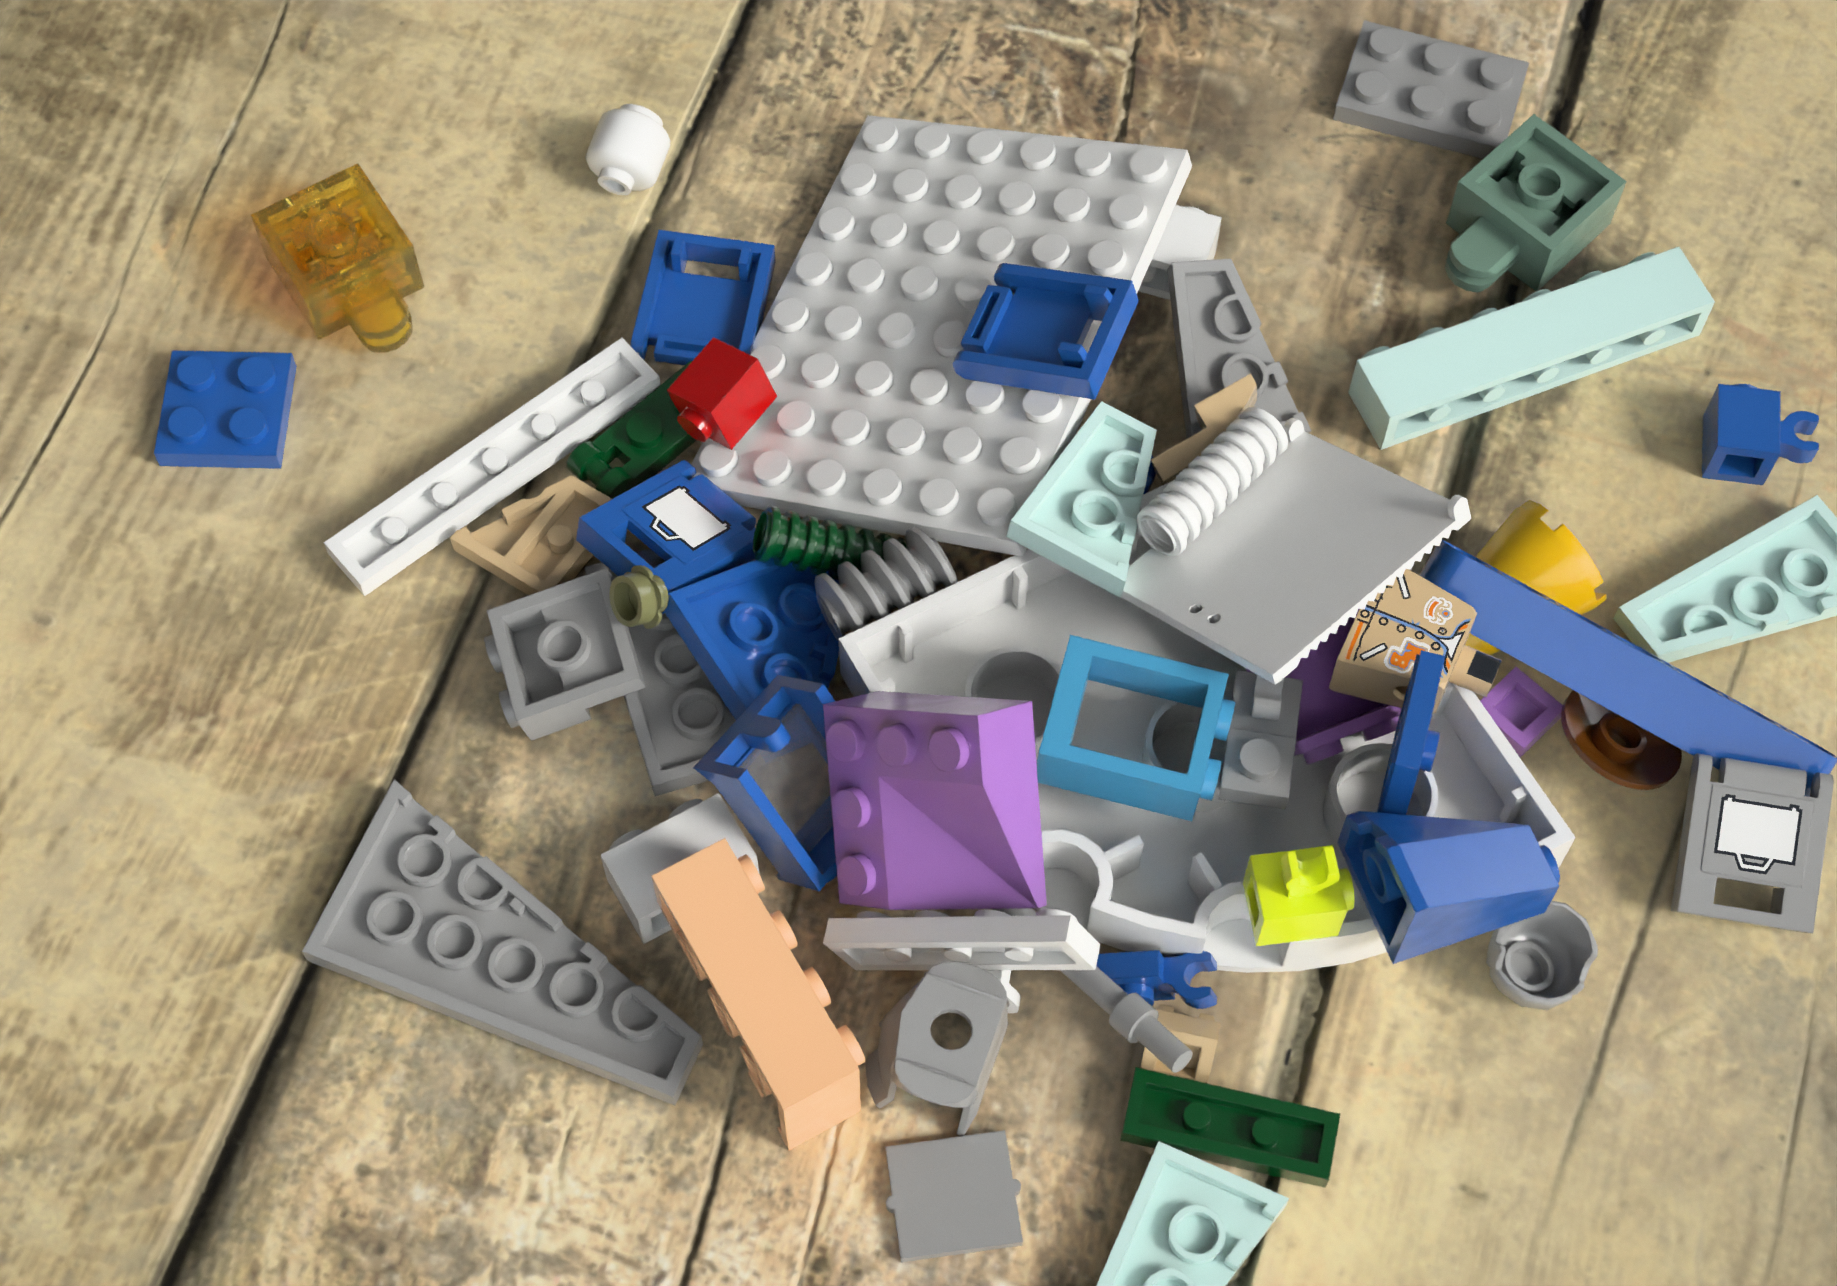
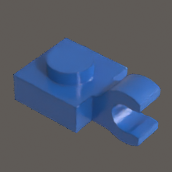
(1159, 976)

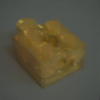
(343, 259)

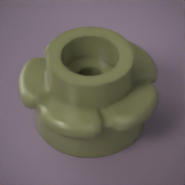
(638, 598)

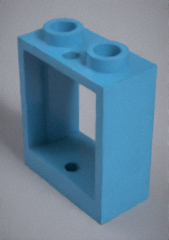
(1123, 779)

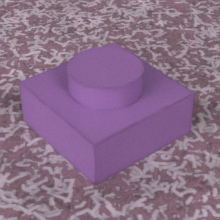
(1521, 710)

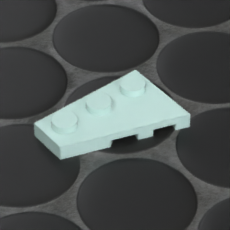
(1091, 500)

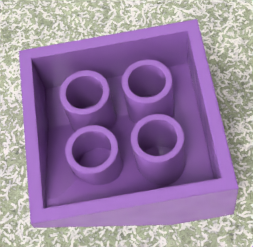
(935, 802)

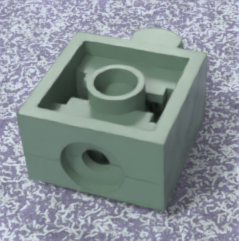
(1528, 209)

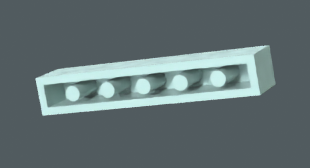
(1529, 346)

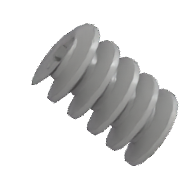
(883, 582)

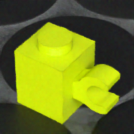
(1297, 895)

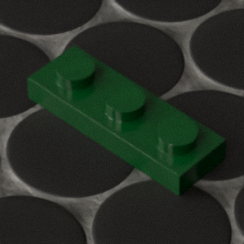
(1231, 1127)

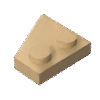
(535, 538)

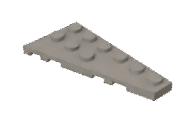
(473, 944)

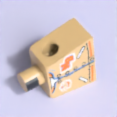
(1395, 629)

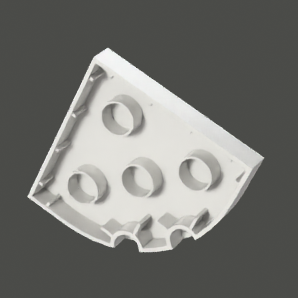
(1146, 875)

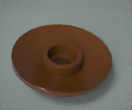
(1618, 746)

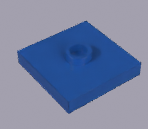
(1413, 742)

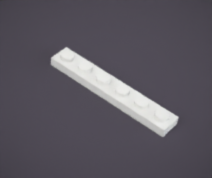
(491, 466)

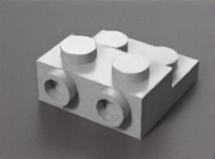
(561, 655)

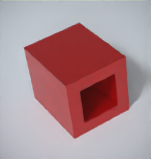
(721, 394)

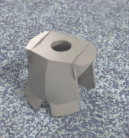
(921, 1067)

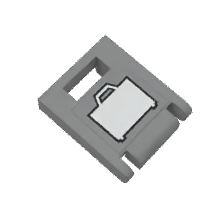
(1754, 831)

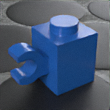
(1747, 435)

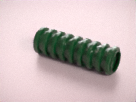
(812, 544)

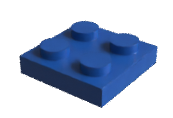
(225, 409)

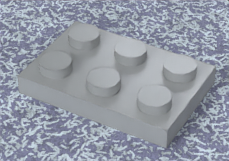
(1430, 90)

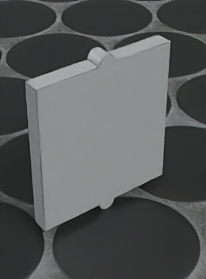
(953, 1196)

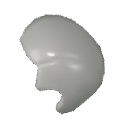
(1542, 957)

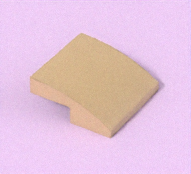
(1213, 417)

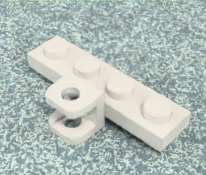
(985, 940)

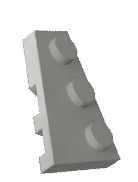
(1222, 340)

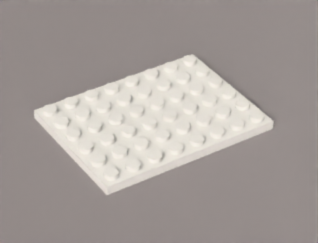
(877, 309)

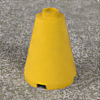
(1543, 560)

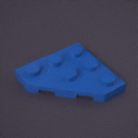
(754, 627)

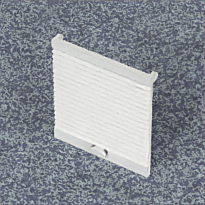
(1294, 555)

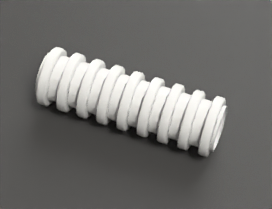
(1212, 481)

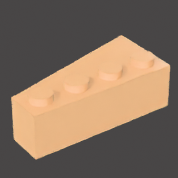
(762, 990)

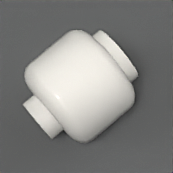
(628, 149)

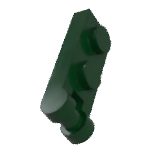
(642, 440)

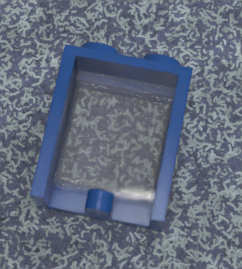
(777, 779)

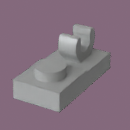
(1261, 741)

